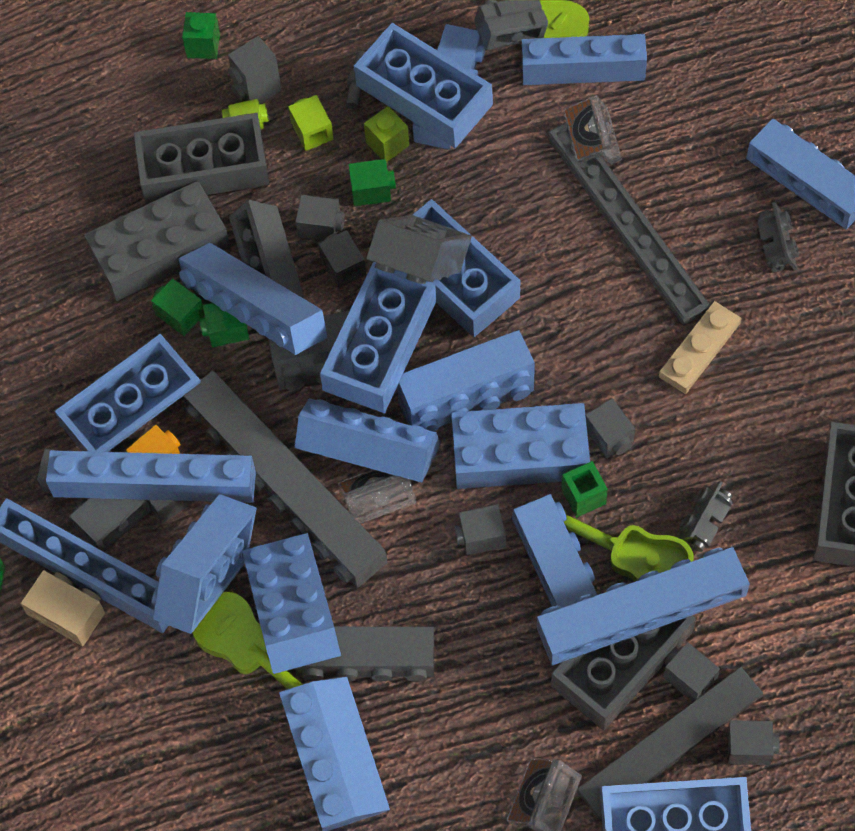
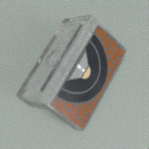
(592, 131)
(376, 494)
(544, 795)

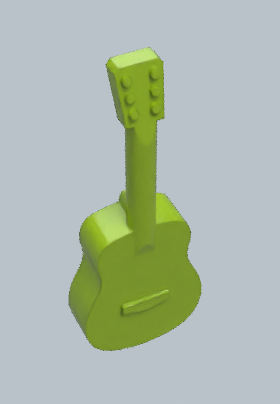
(565, 19)
(635, 549)
(236, 636)

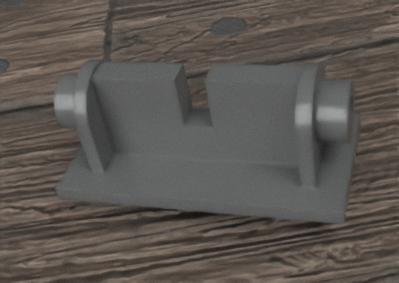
(783, 249)
(710, 504)

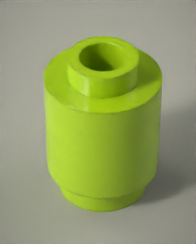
(248, 107)

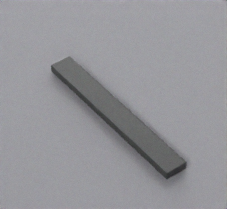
(633, 230)

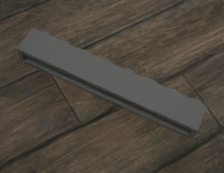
(286, 481)

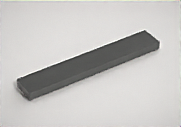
(675, 737)

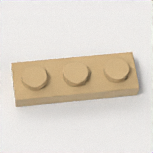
(699, 347)

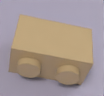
(63, 607)

